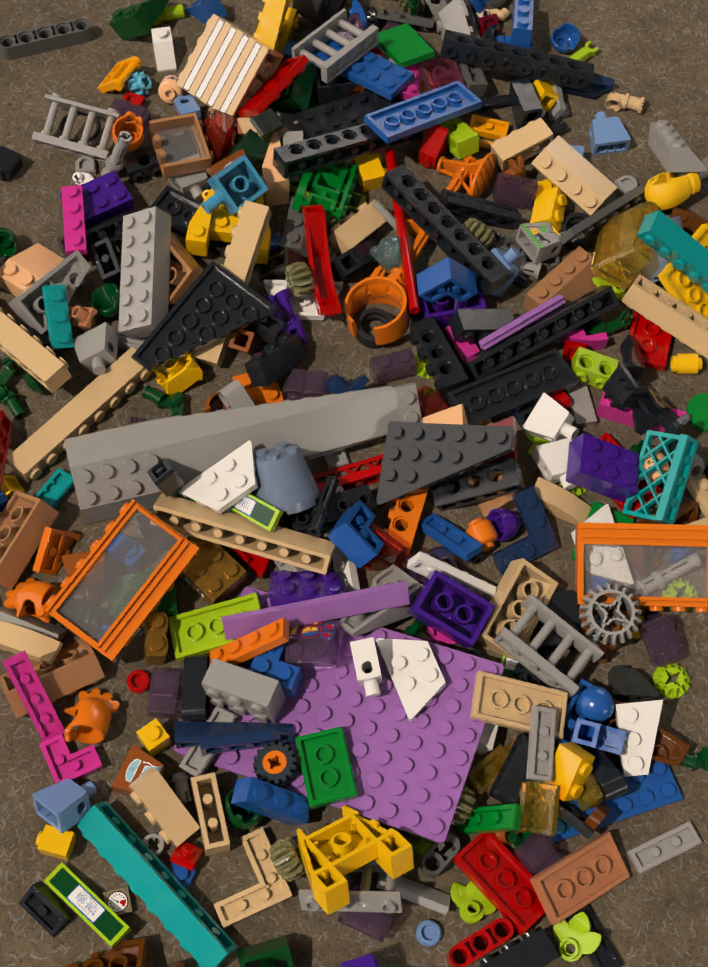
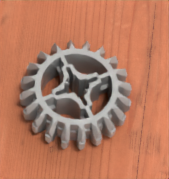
(617, 619)

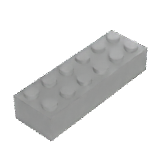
(144, 272)

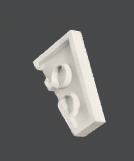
(641, 724)

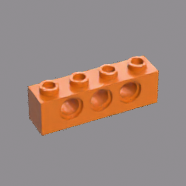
(408, 520)

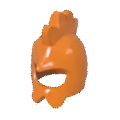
(134, 127)
(30, 598)
(92, 715)

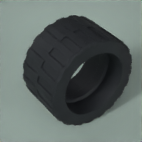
(318, 10)

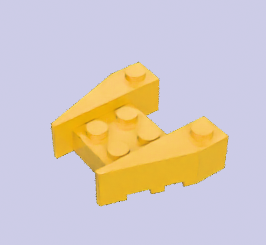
(277, 23)
(218, 227)
(344, 848)

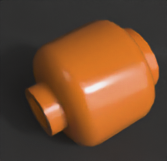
(483, 532)

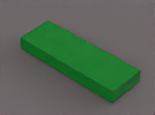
(492, 819)

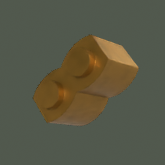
(156, 638)

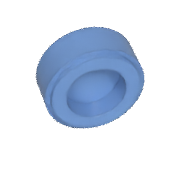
(428, 933)

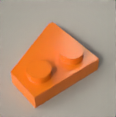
(51, 548)

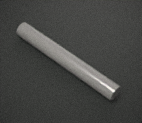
(389, 217)

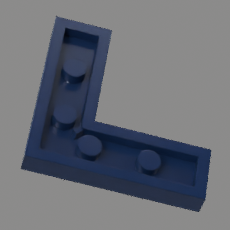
(540, 538)

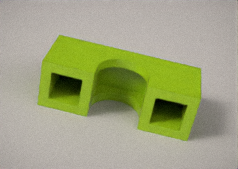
(461, 138)

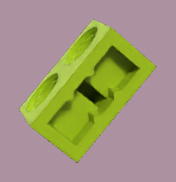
(592, 367)

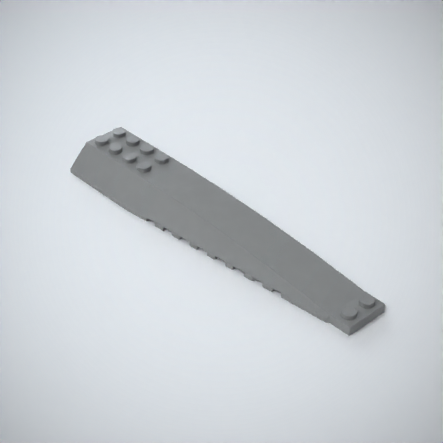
(114, 462)

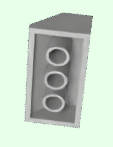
(673, 149)

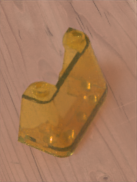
(618, 249)

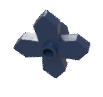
(338, 384)

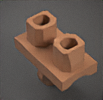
(82, 317)

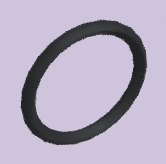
(80, 113)

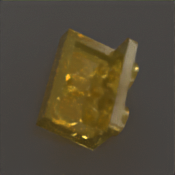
(539, 807)

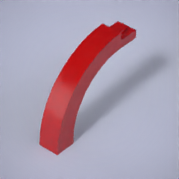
(319, 261)

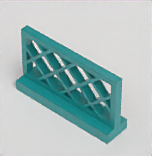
(674, 480)

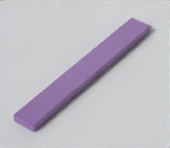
(319, 609)

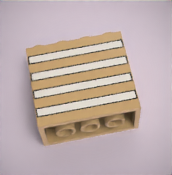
(227, 66)

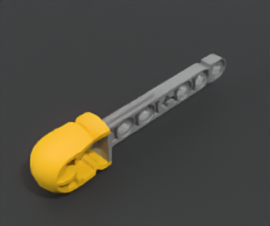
(673, 188)

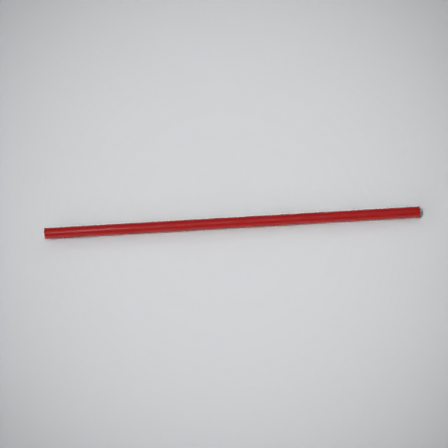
(404, 246)

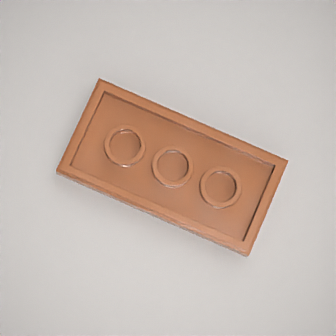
(580, 878)

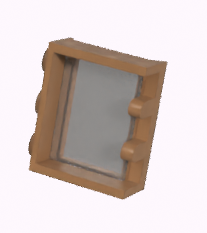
(180, 145)

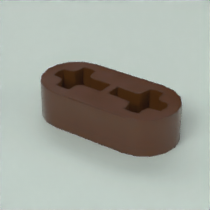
(597, 815)

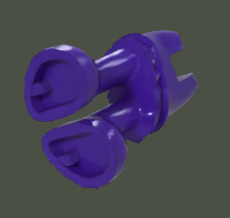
(294, 324)

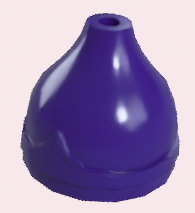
(505, 522)

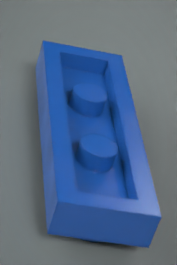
(450, 537)

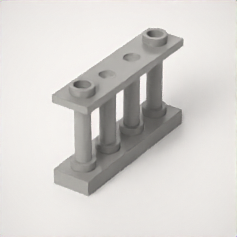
(340, 59)
(64, 142)
(528, 654)
(363, 900)

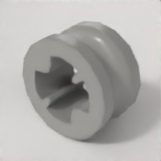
(161, 846)

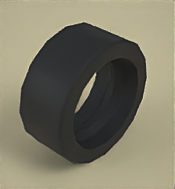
(586, 243)
(371, 314)

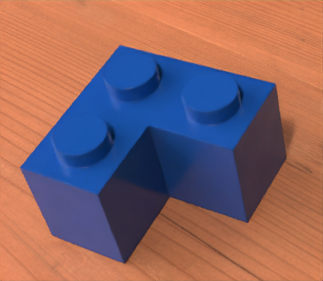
(446, 279)
(354, 536)
(273, 665)

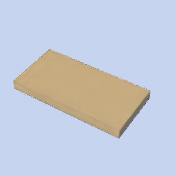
(509, 702)

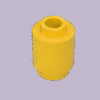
(686, 363)

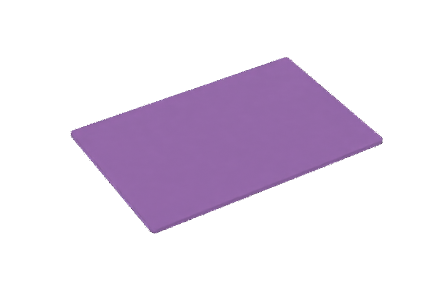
(401, 769)

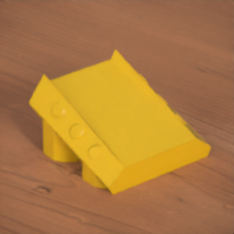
(178, 374)

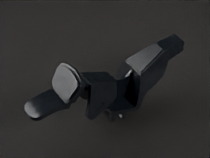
(646, 404)

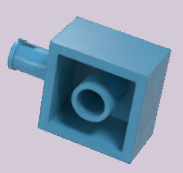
(234, 185)

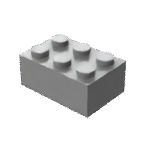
(243, 691)

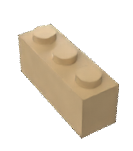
(522, 142)
(356, 228)
(163, 807)
(210, 814)

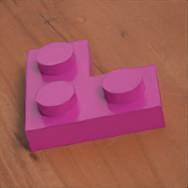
(67, 765)

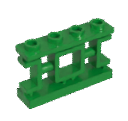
(330, 176)

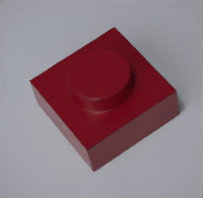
(485, 21)

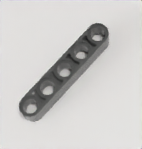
(45, 38)

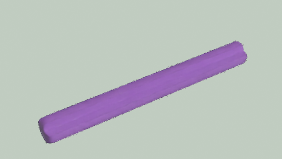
(521, 322)

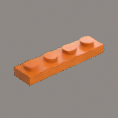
(253, 643)

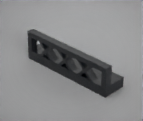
(481, 209)

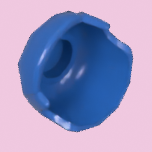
(565, 34)
(595, 704)

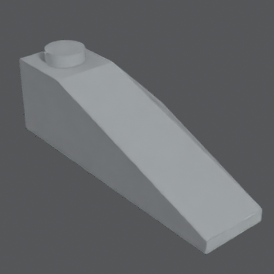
(453, 18)
(30, 302)
(366, 622)

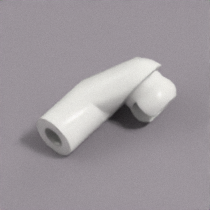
(81, 177)

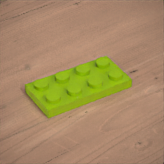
(202, 629)

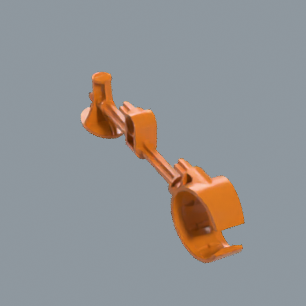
(392, 288)

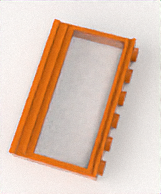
(654, 561)
(121, 579)

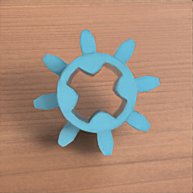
(139, 83)

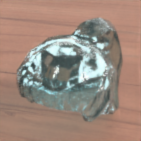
(387, 252)

